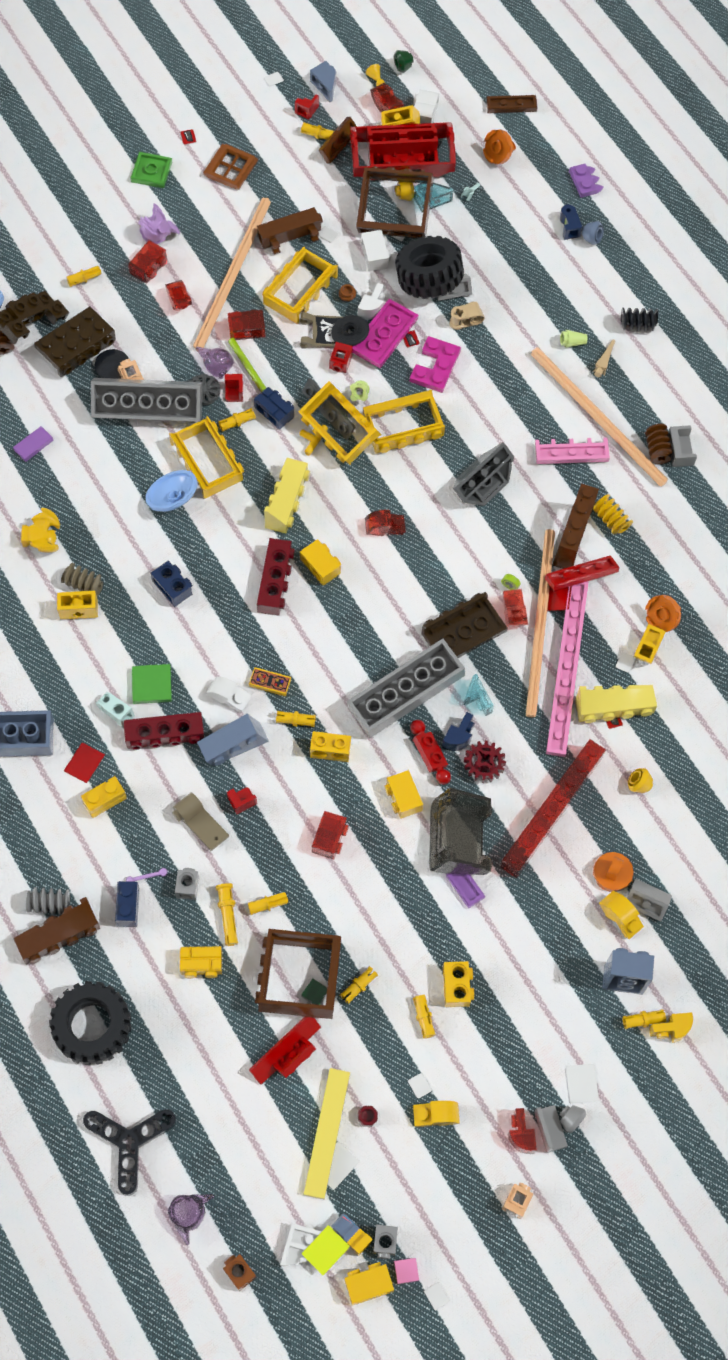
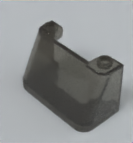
(458, 833)

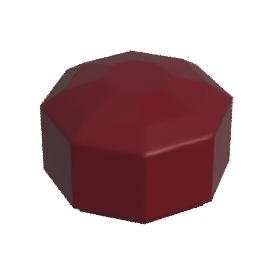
(367, 1116)

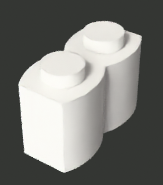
(426, 103)

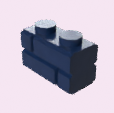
(274, 408)
(127, 904)

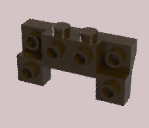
(27, 311)

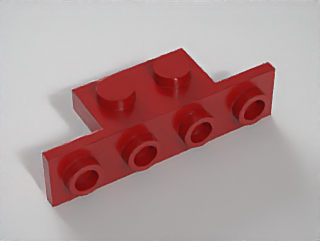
(287, 1052)

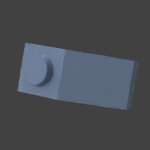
(324, 79)

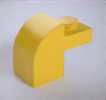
(623, 912)

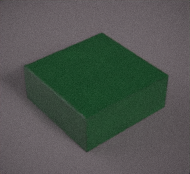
(315, 992)

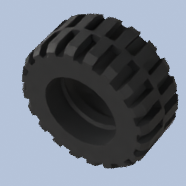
(429, 267)
(71, 1004)

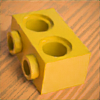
(330, 746)
(453, 984)

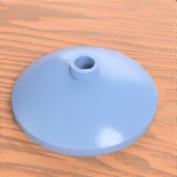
(171, 491)

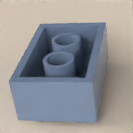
(26, 733)
(628, 971)

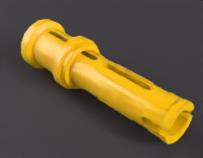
(226, 905)

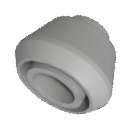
(572, 1117)

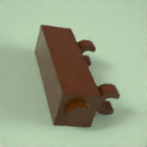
(289, 228)

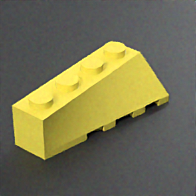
(286, 495)
(614, 702)

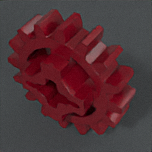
(484, 753)

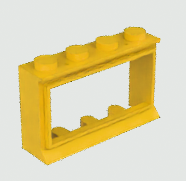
(283, 308)
(306, 411)
(408, 437)
(221, 483)

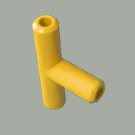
(313, 438)

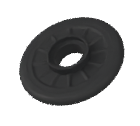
(352, 321)

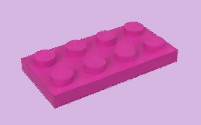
(385, 333)

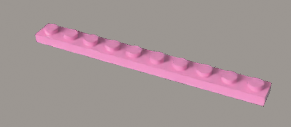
(567, 671)

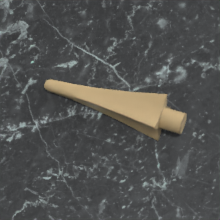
(602, 363)

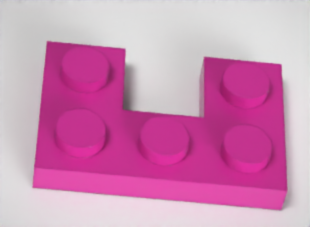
(438, 376)

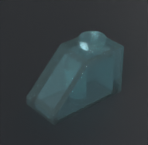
(440, 195)

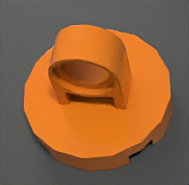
(498, 146)
(663, 612)
(613, 872)

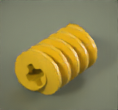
(611, 516)

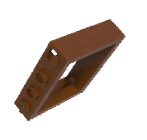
(392, 174)
(298, 939)

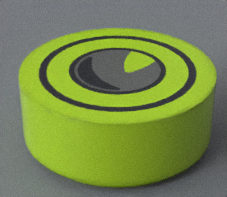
(511, 582)

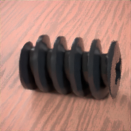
(639, 319)

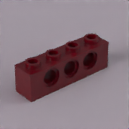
(276, 550)
(154, 725)

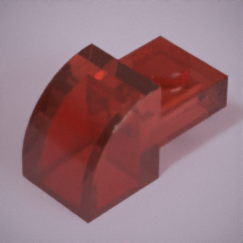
(384, 98)
(178, 295)
(383, 522)
(514, 607)
(522, 1138)

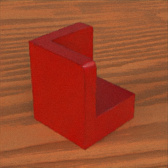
(306, 107)
(234, 387)
(241, 800)

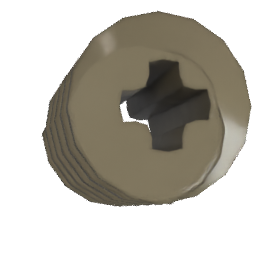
(80, 580)

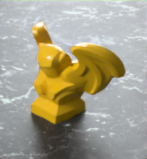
(38, 533)

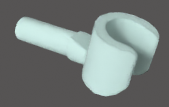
(468, 192)

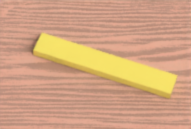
(326, 1134)

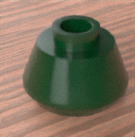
(403, 60)

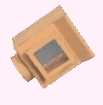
(129, 370)
(518, 1199)

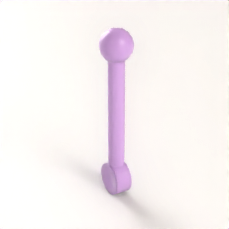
(163, 872)

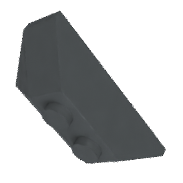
(485, 476)

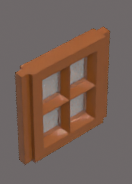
(230, 166)

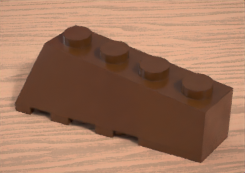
(57, 932)

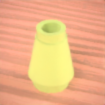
(571, 338)

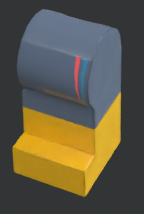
(351, 1234)

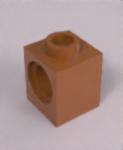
(246, 1278)

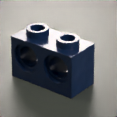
(168, 585)

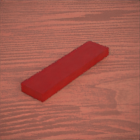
(582, 573)

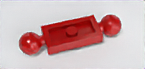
(430, 752)

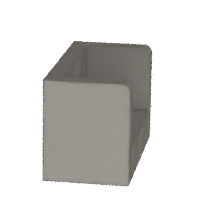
(681, 446)

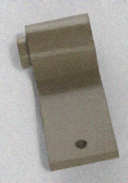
(199, 821)

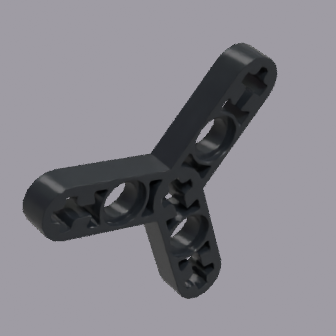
(122, 1135)

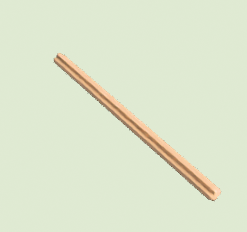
(232, 274)
(599, 417)
(540, 623)

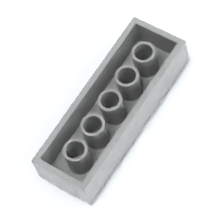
(146, 399)
(406, 688)

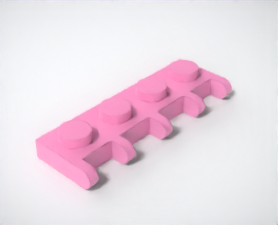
(572, 452)

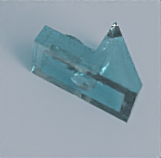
(477, 692)

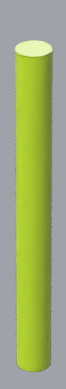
(247, 364)

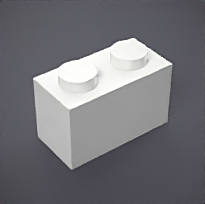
(375, 250)

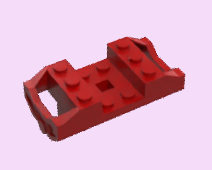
(404, 147)

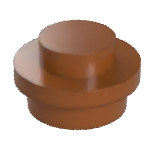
(347, 292)

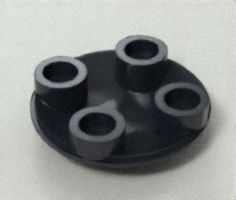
(108, 362)

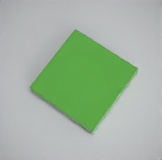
(151, 170)
(151, 684)

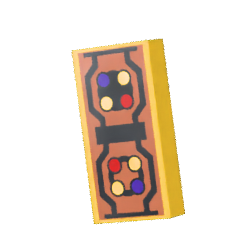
(270, 681)

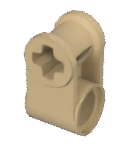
(467, 315)

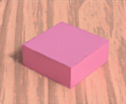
(406, 1271)

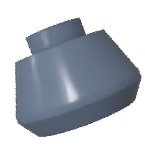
(593, 232)

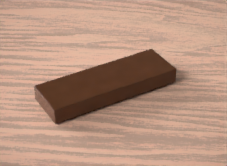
(511, 104)
(337, 140)

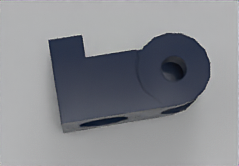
(571, 222)

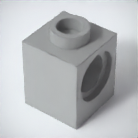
(187, 892)
(385, 1231)

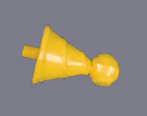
(373, 72)

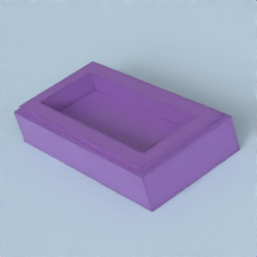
(33, 443)
(466, 888)

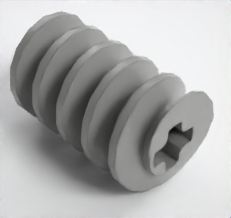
(47, 901)

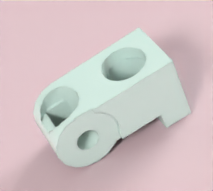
(115, 708)

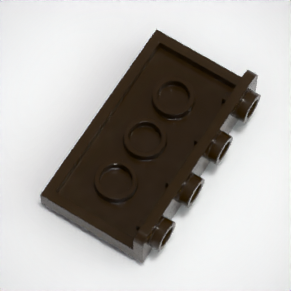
(76, 341)
(466, 625)

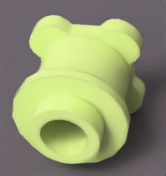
(356, 394)

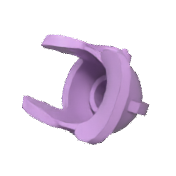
(156, 227)

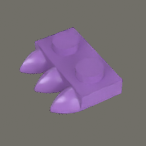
(584, 180)

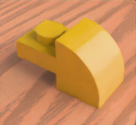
(649, 644)
(678, 1027)
(436, 1113)

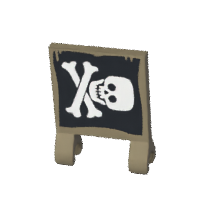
(321, 330)

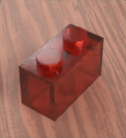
(148, 261)
(246, 324)
(329, 835)

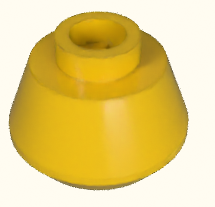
(404, 190)
(640, 781)

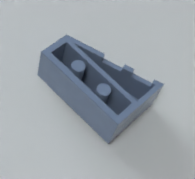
(232, 740)

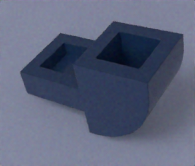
(459, 737)

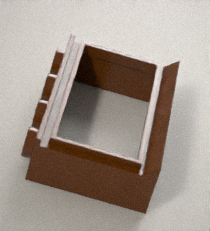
(575, 526)

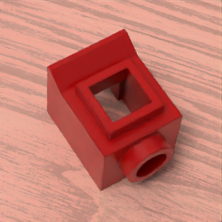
(340, 364)

